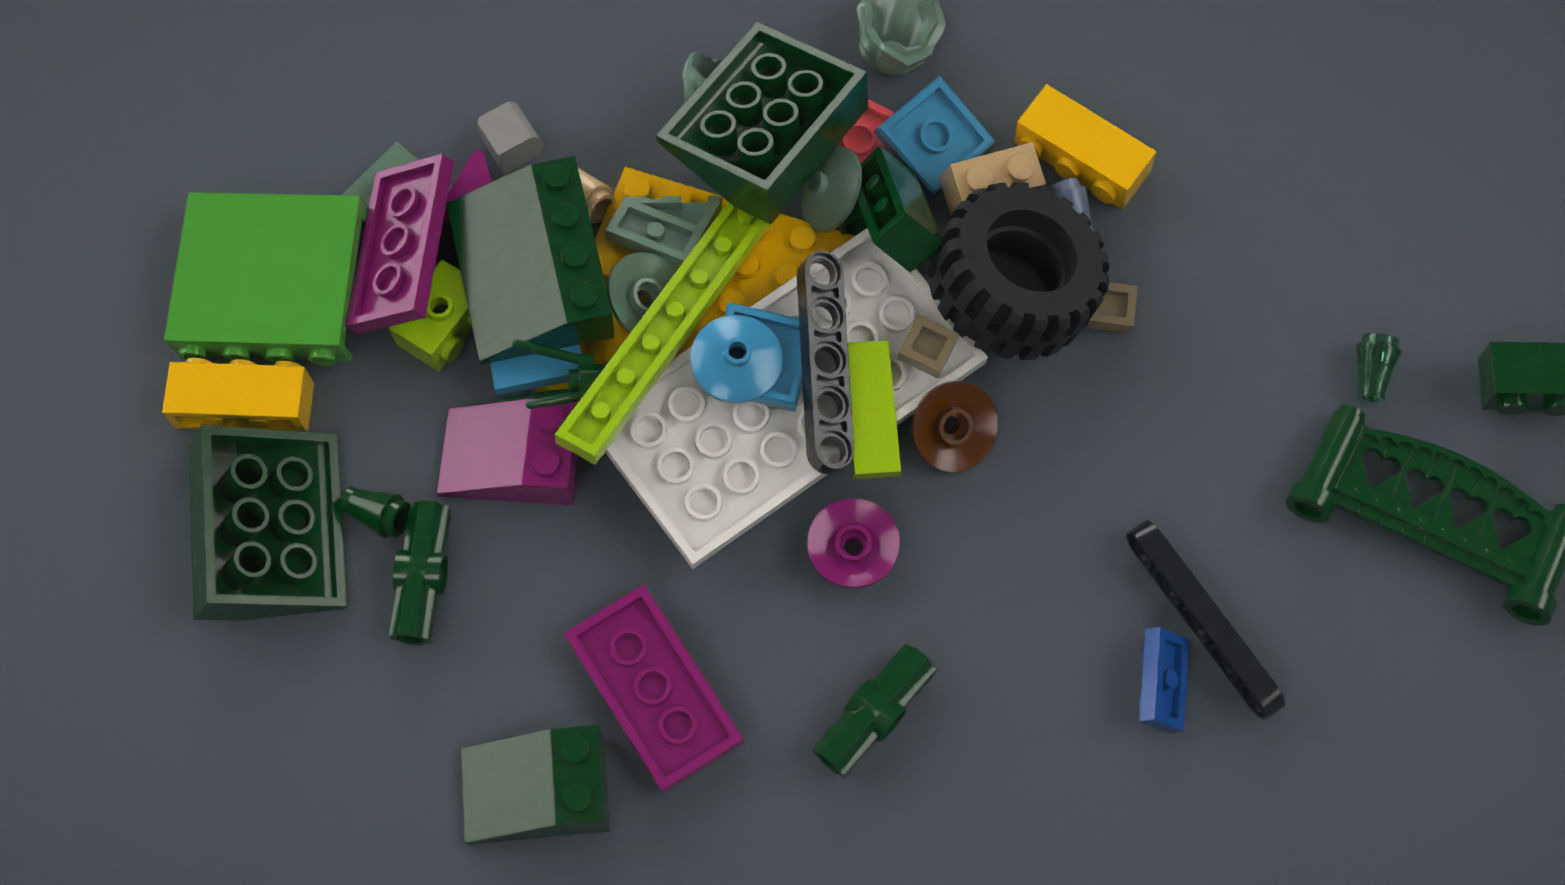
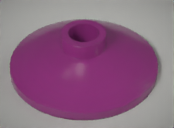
(853, 522)

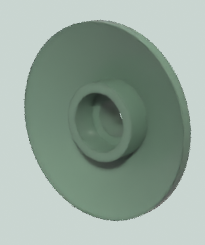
(832, 190)
(632, 276)

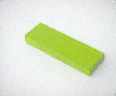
(873, 411)

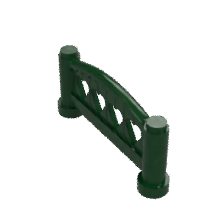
(1339, 480)

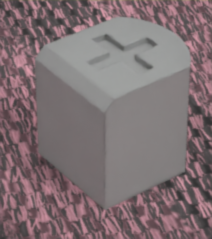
(509, 136)

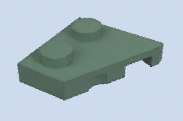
(662, 225)

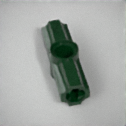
(420, 572)
(874, 710)

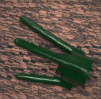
(578, 379)

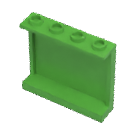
(265, 277)

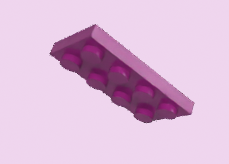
(400, 244)
(654, 688)

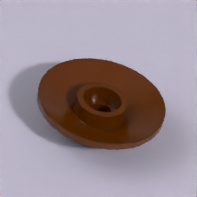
(973, 428)

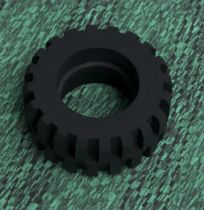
(1043, 234)

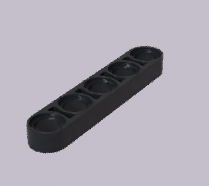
(814, 381)
(1206, 620)

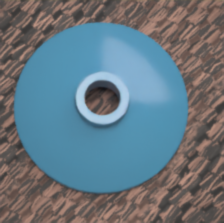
(732, 378)

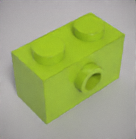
(446, 325)

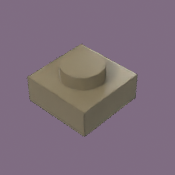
(1116, 310)
(928, 346)

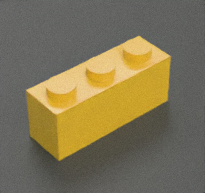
(1085, 147)
(238, 395)

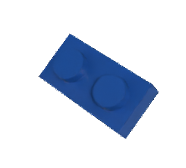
(1164, 680)

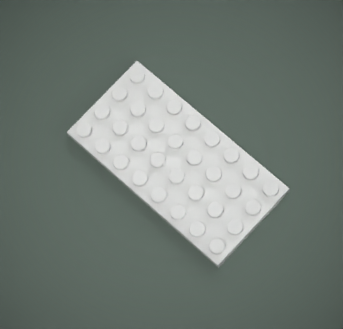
(725, 466)

